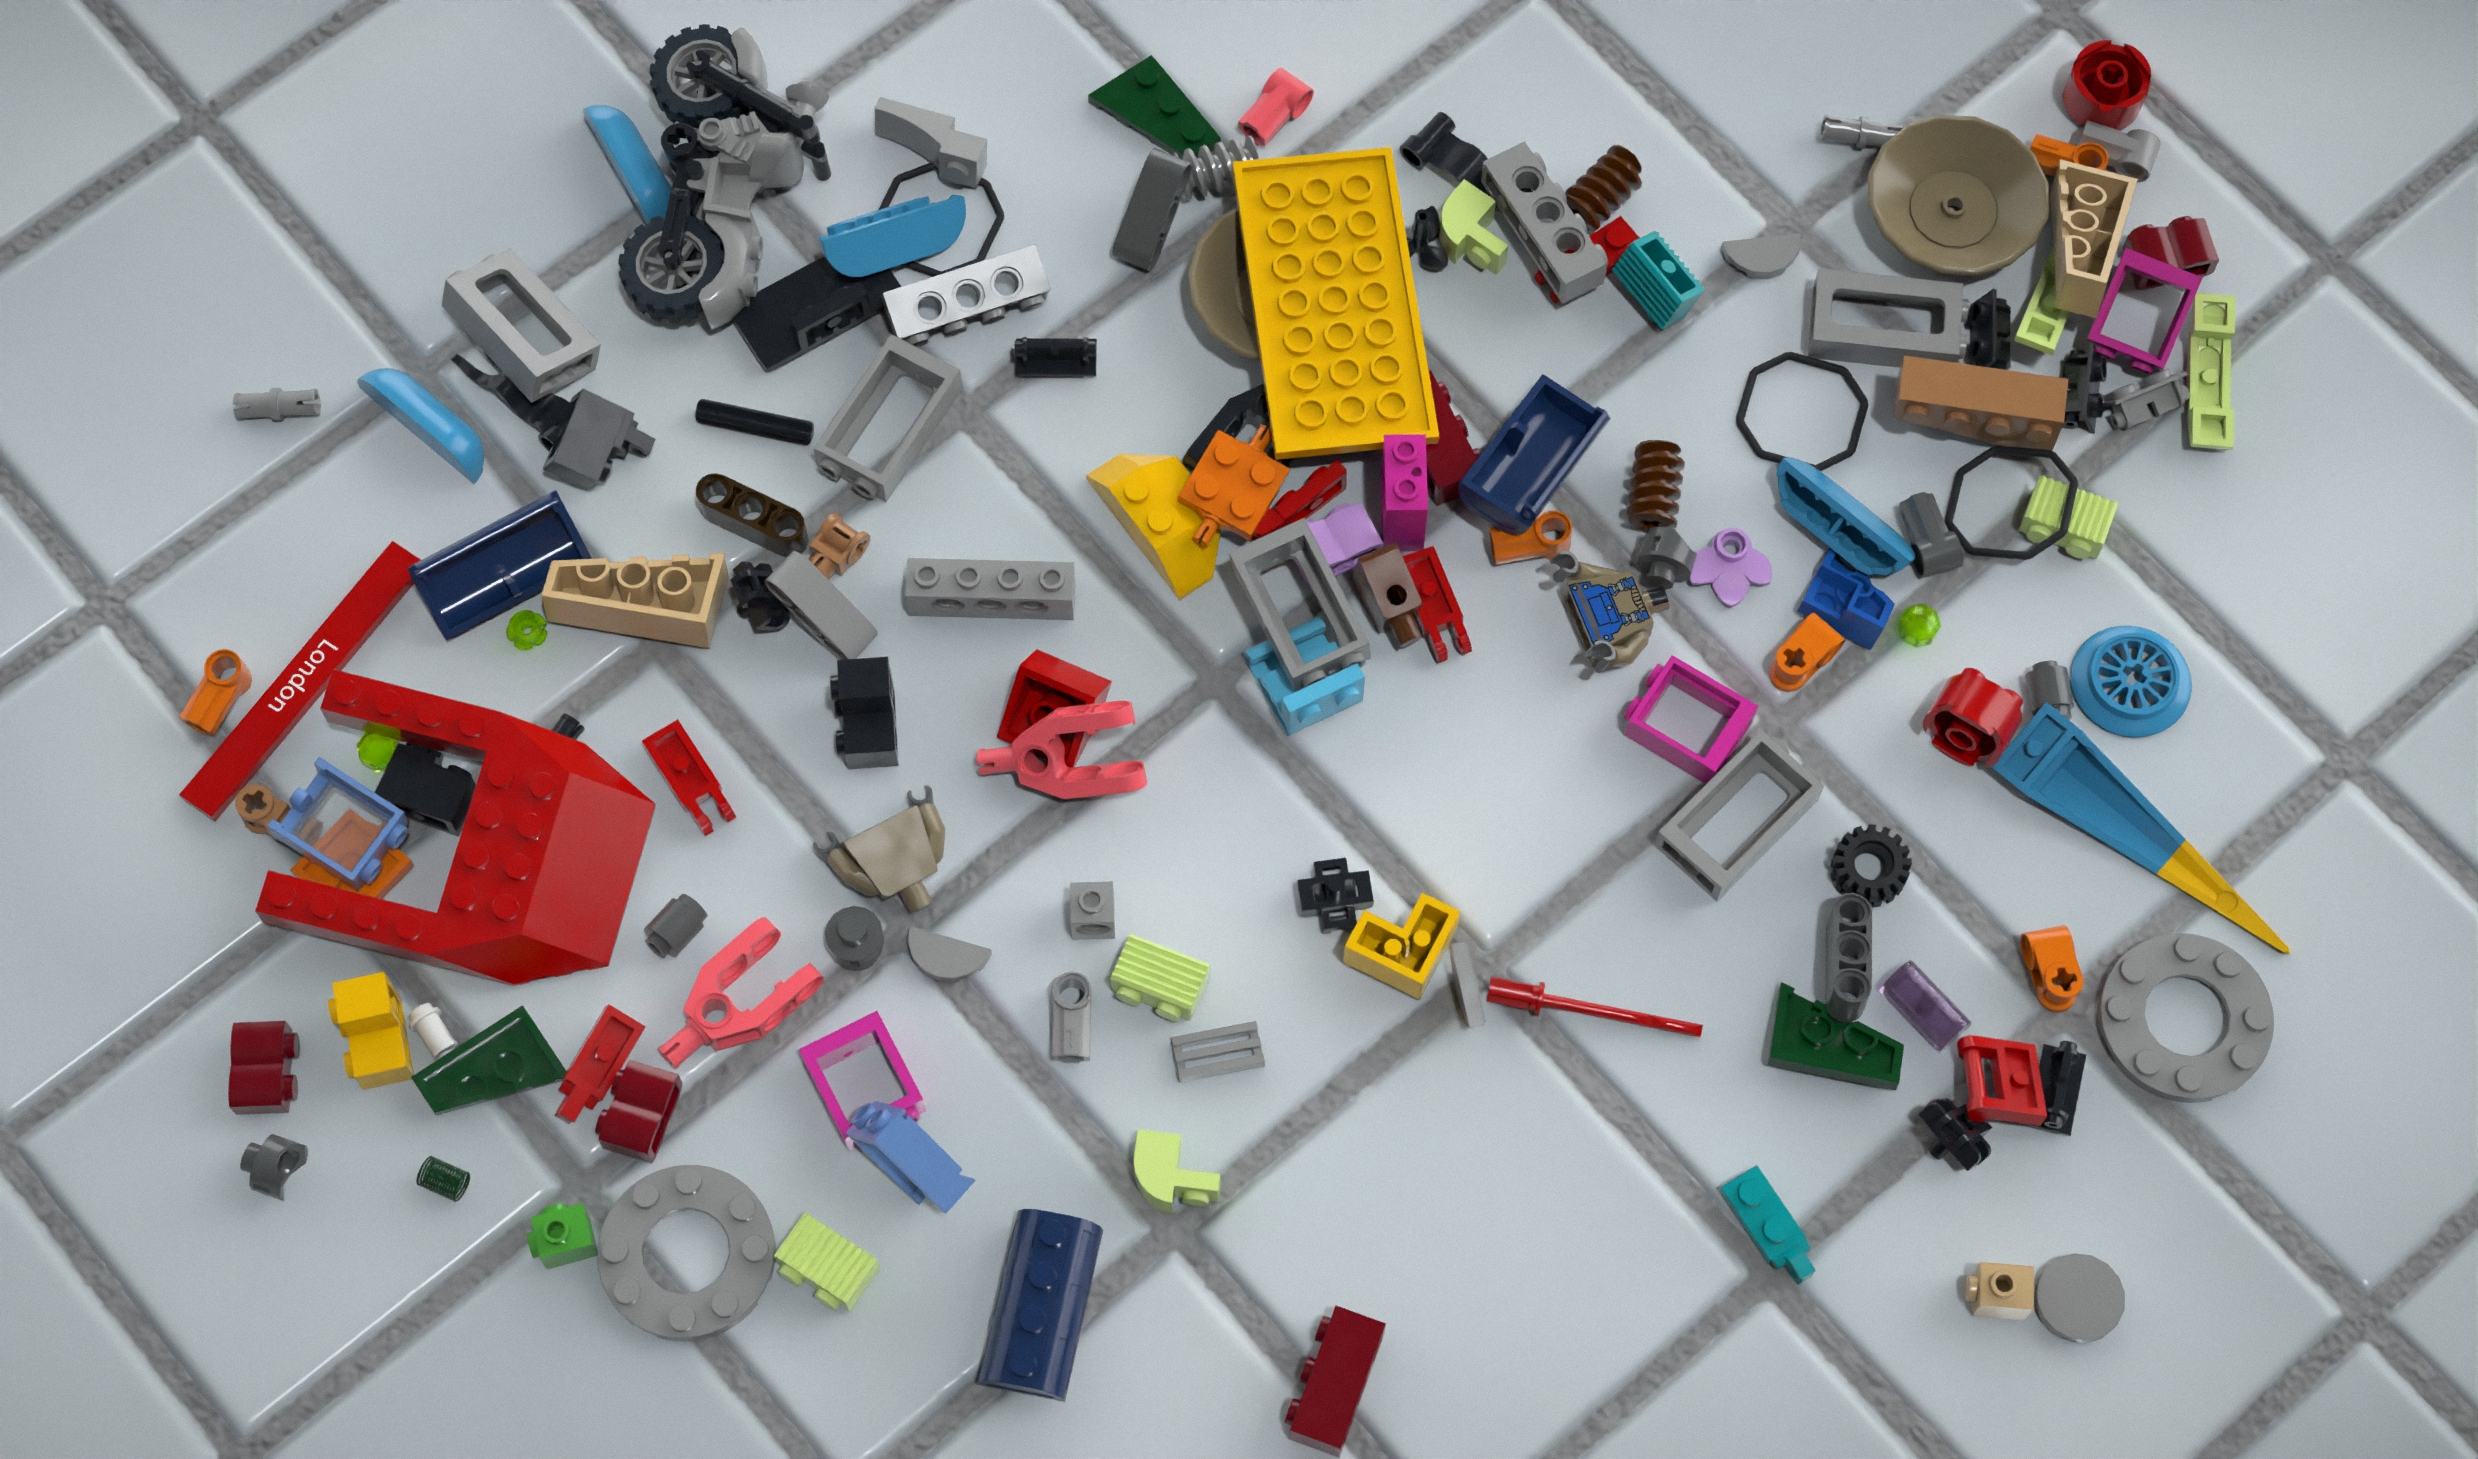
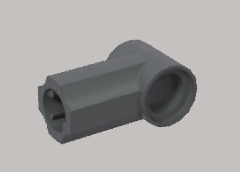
(1933, 545)

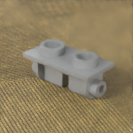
(2131, 403)

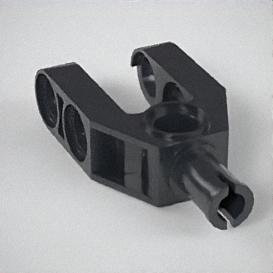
(1231, 419)

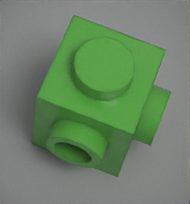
(562, 1235)

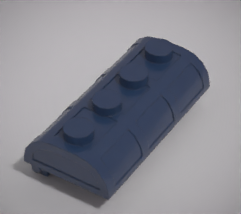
(1531, 456)
(496, 564)
(1041, 1304)

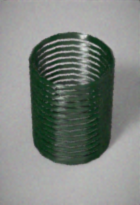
(444, 1177)

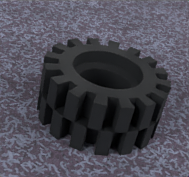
(1879, 843)

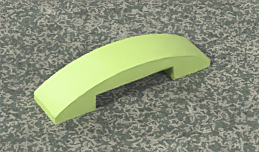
(2042, 319)
(2209, 371)

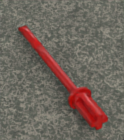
(1533, 997)

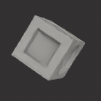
(1092, 910)

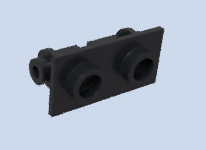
(1987, 320)
(1055, 357)
(2085, 373)
(2061, 1079)

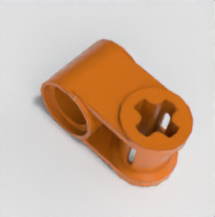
(1807, 650)
(2052, 960)

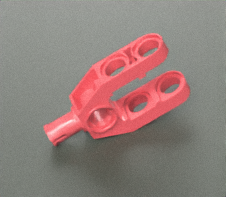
(1054, 776)
(737, 1026)

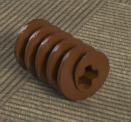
(1605, 186)
(1655, 485)

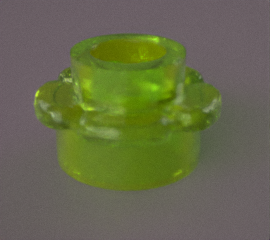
(523, 620)

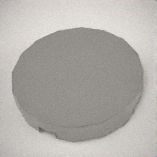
(2079, 1298)

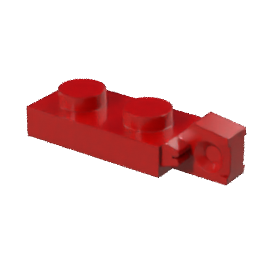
(597, 1062)

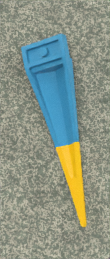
(2076, 780)

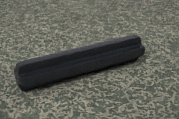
(754, 421)

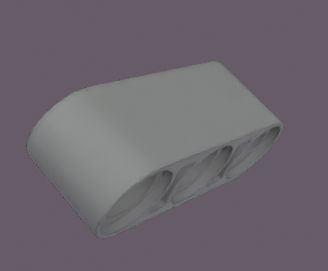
(821, 607)

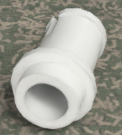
(432, 1030)

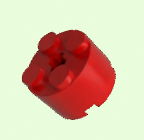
(2107, 85)
(1973, 718)

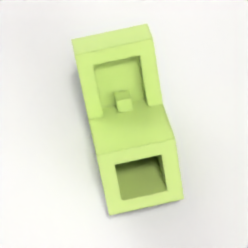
(1464, 230)
(1162, 1180)

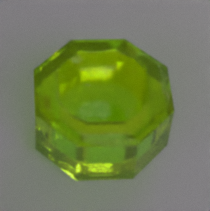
(1919, 625)
(376, 751)

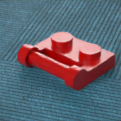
(2014, 1078)

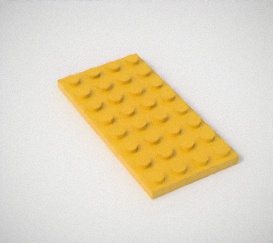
(1333, 302)

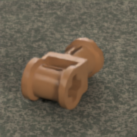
(837, 546)
(257, 797)

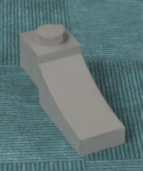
(933, 135)

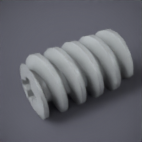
(1217, 167)

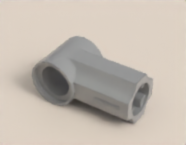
(2129, 152)
(1071, 1021)

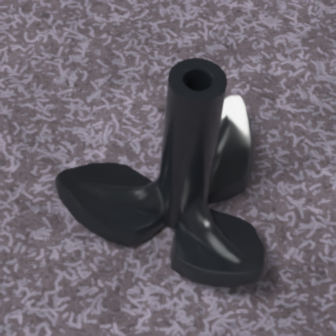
(1425, 230)

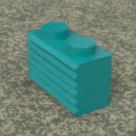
(1658, 280)

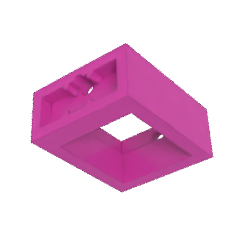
(2161, 273)
(1404, 491)
(1706, 690)
(846, 1043)

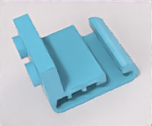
(1315, 701)

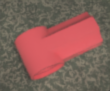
(1281, 98)

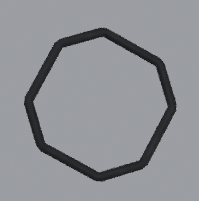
(989, 239)
(1816, 363)
(2020, 452)

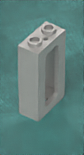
(1880, 345)
(507, 348)
(891, 363)
(1299, 543)
(1759, 755)

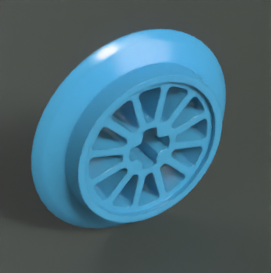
(2120, 718)

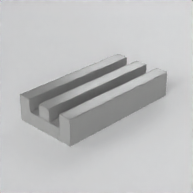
(1215, 1035)

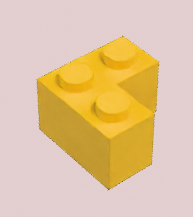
(1406, 955)
(374, 1022)

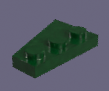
(1156, 107)
(1817, 1044)
(491, 1065)

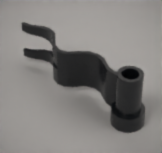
(1446, 152)
(543, 413)

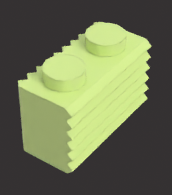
(2088, 521)
(1159, 979)
(826, 1263)

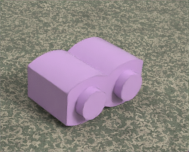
(1344, 537)

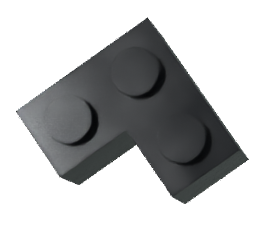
(866, 700)

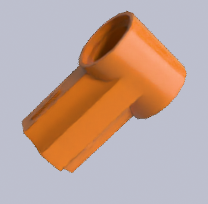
(2050, 150)
(1532, 543)
(215, 696)

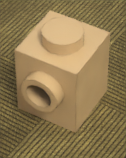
(2001, 1291)

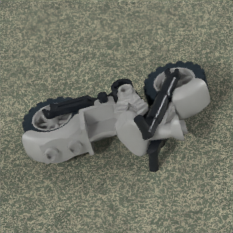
(741, 146)

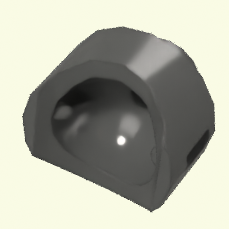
(1671, 560)
(854, 938)
(272, 1164)

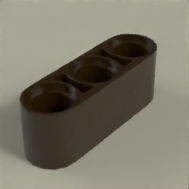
(742, 500)

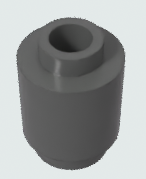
(2049, 684)
(675, 926)

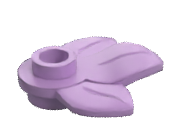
(1731, 572)

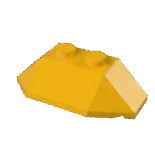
(1144, 499)

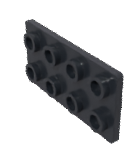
(809, 310)

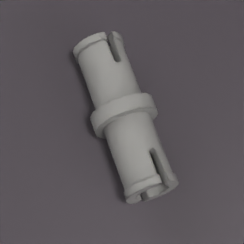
(1859, 132)
(276, 404)

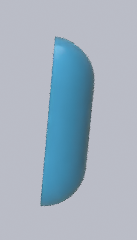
(630, 159)
(893, 235)
(426, 419)
(1841, 520)

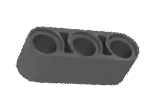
(1152, 209)
(1844, 974)

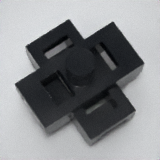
(756, 598)
(1335, 894)
(1956, 1133)

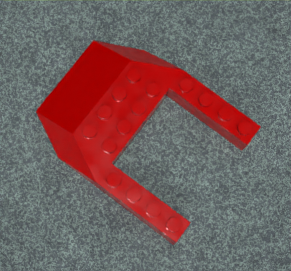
(536, 863)

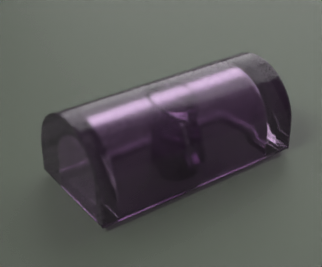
(1925, 1006)

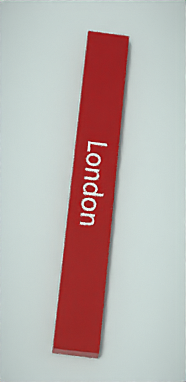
(300, 683)

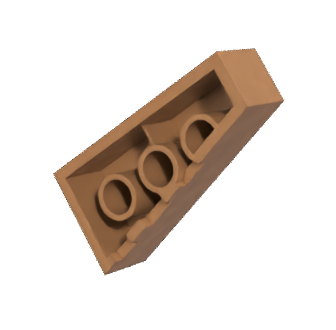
(1982, 402)

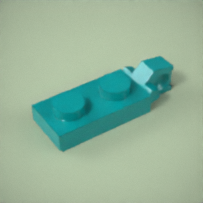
(1768, 1223)

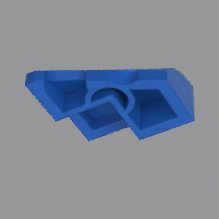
(1847, 601)

